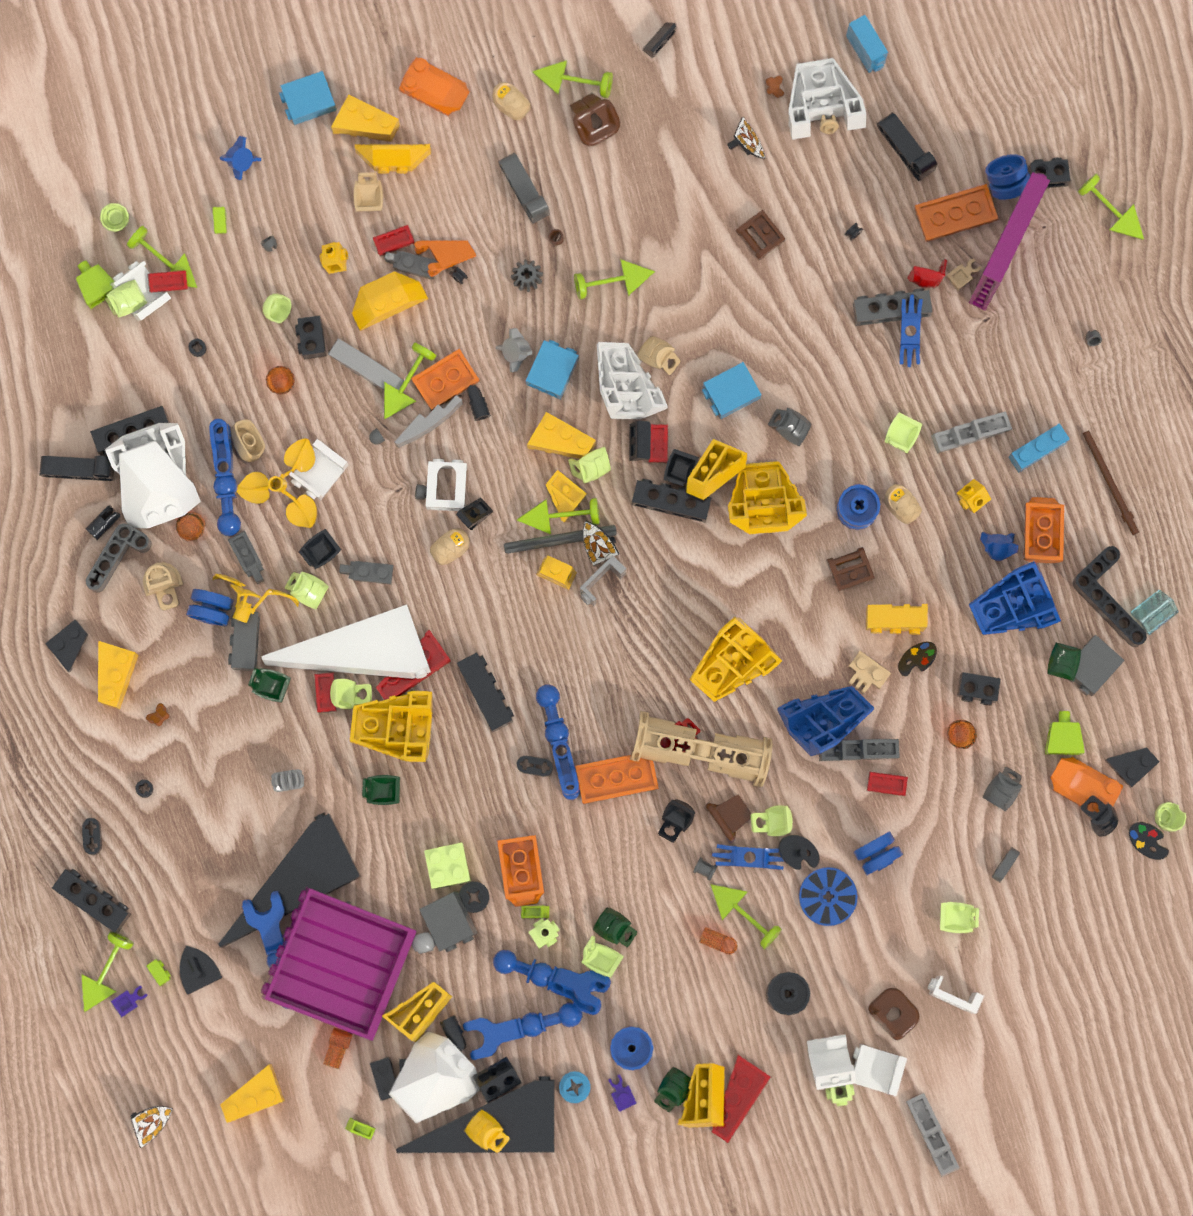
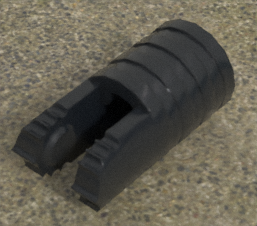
(478, 403)
(102, 522)
(454, 1032)

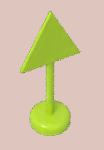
(553, 76)
(1128, 223)
(182, 263)
(632, 274)
(395, 399)
(539, 517)
(728, 899)
(95, 991)

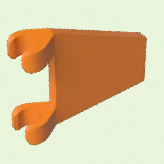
(446, 253)

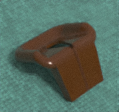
(582, 120)
(730, 816)
(882, 1005)

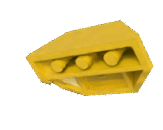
(393, 156)
(386, 298)

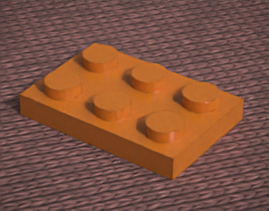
(445, 379)

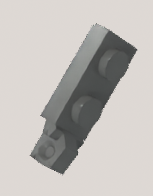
(410, 263)
(247, 556)
(368, 572)

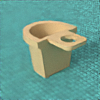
(161, 580)

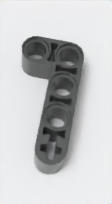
(524, 189)
(115, 559)

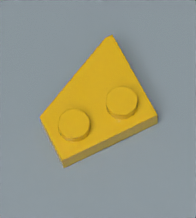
(564, 493)

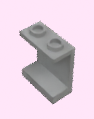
(612, 564)

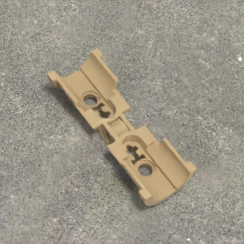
(652, 730)

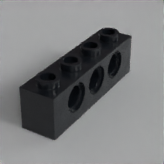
(102, 435)
(641, 499)
(64, 887)

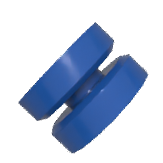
(1007, 176)
(866, 499)
(210, 607)
(878, 853)
(642, 1043)

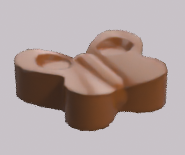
(774, 86)
(159, 716)

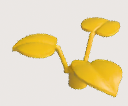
(256, 485)
(243, 608)

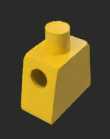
(556, 572)

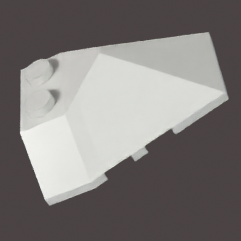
(624, 383)
(166, 435)
(153, 487)
(433, 1078)

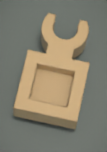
(962, 276)

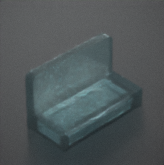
(1155, 611)

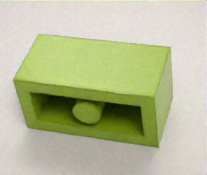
(158, 972)

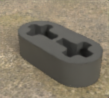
(1005, 864)

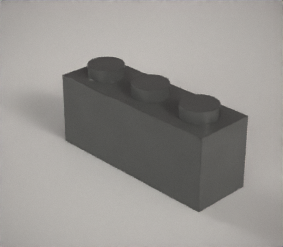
(244, 643)

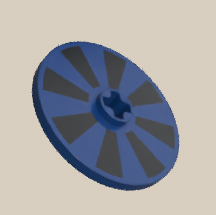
(839, 886)

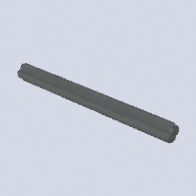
(552, 540)

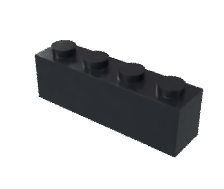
(483, 689)

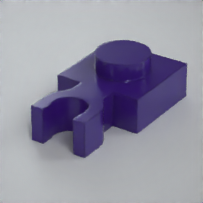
(126, 1003)
(623, 1096)

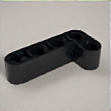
(906, 147)
(77, 468)

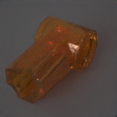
(716, 940)
(339, 1043)

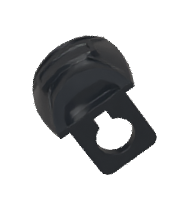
(680, 467)
(319, 549)
(678, 815)
(1105, 820)

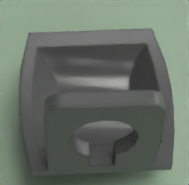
(791, 426)
(1003, 789)

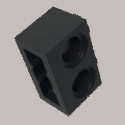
(1048, 167)
(315, 336)
(978, 683)
(384, 1077)
(497, 1079)

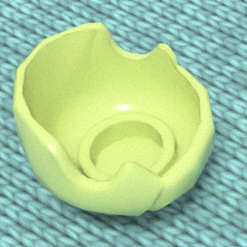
(114, 217)
(277, 307)
(1170, 817)

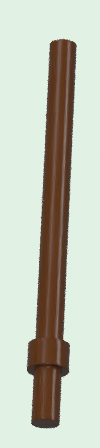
(1127, 515)

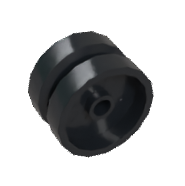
(799, 993)

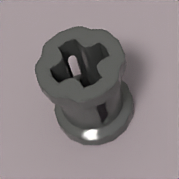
(705, 869)

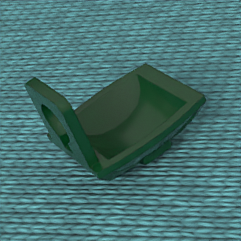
(1064, 661)
(269, 684)
(381, 789)
(613, 926)
(673, 1088)

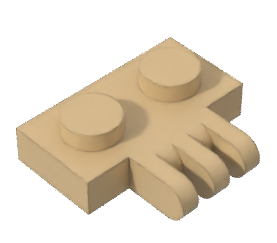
(867, 672)

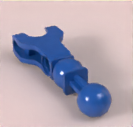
(225, 483)
(557, 735)
(267, 924)
(559, 980)
(529, 1025)

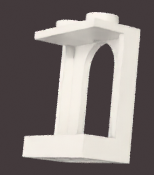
(446, 505)
(971, 1006)

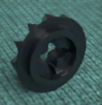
(483, 896)

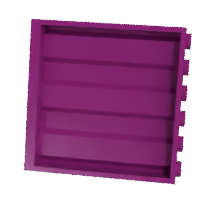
(1009, 241)
(338, 963)

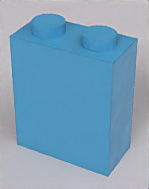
(867, 44)
(307, 98)
(552, 369)
(731, 391)

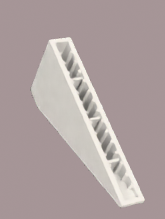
(373, 646)

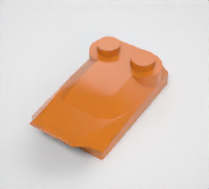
(434, 87)
(1044, 531)
(1079, 782)
(521, 870)

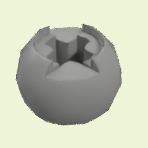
(423, 943)

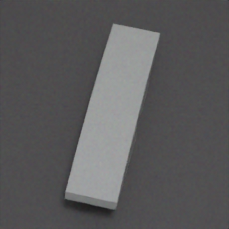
(364, 365)
(423, 425)
(971, 432)
(932, 1135)

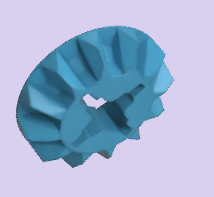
(571, 1096)

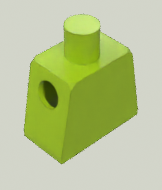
(94, 283)
(1064, 737)

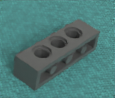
(864, 316)

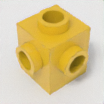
(334, 257)
(973, 496)

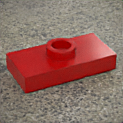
(393, 240)
(167, 281)
(659, 443)
(323, 686)
(887, 783)

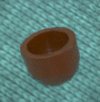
(553, 235)

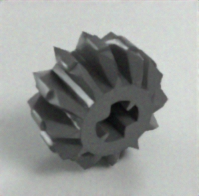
(534, 275)

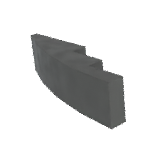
(862, 750)

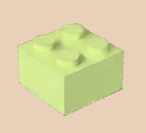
(447, 866)

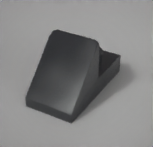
(474, 513)

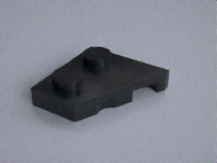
(1133, 765)

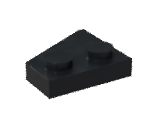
(68, 644)

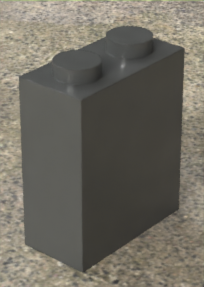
(1096, 665)
(449, 922)

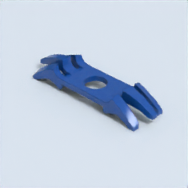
(910, 342)
(737, 857)

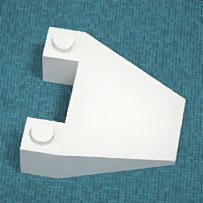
(823, 90)

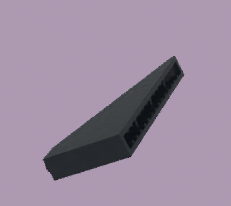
(315, 861)
(523, 1114)

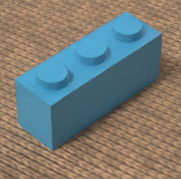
(1039, 448)

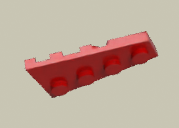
(435, 658)
(741, 1094)

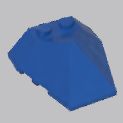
(1016, 603)
(825, 719)

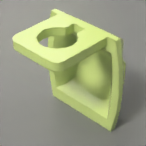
(125, 299)
(903, 432)
(591, 465)
(307, 589)
(345, 691)
(777, 819)
(958, 917)
(601, 958)

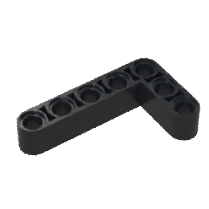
(1106, 599)

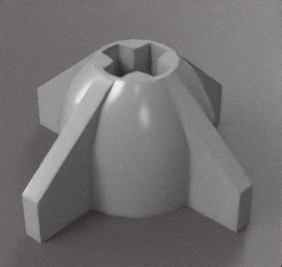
(515, 349)

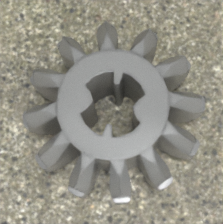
(287, 780)

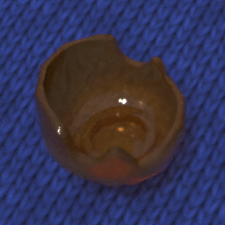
(280, 380)
(190, 526)
(961, 734)

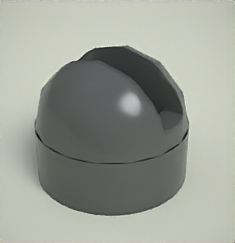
(268, 243)
(1093, 342)
(376, 437)
(421, 491)

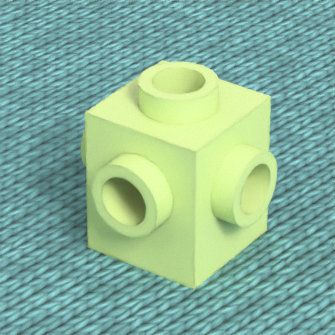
(536, 933)
(840, 1100)

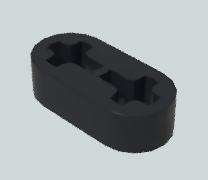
(536, 761)
(97, 836)

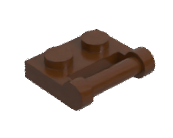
(766, 232)
(852, 575)

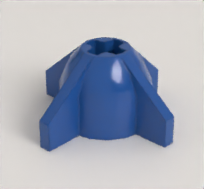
(239, 157)
(999, 546)

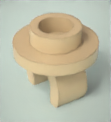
(828, 126)

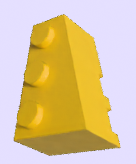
(364, 120)
(560, 438)
(715, 468)
(896, 618)
(114, 673)
(419, 1011)
(254, 1096)
(706, 1097)

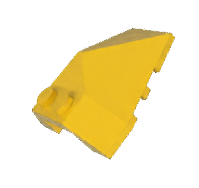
(765, 500)
(733, 660)
(395, 726)

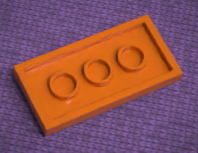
(956, 212)
(615, 778)

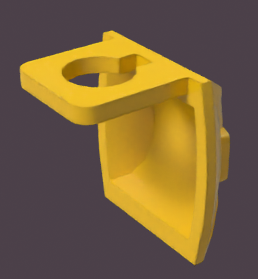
(485, 1130)

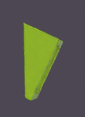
(219, 217)
(534, 911)
(360, 1128)

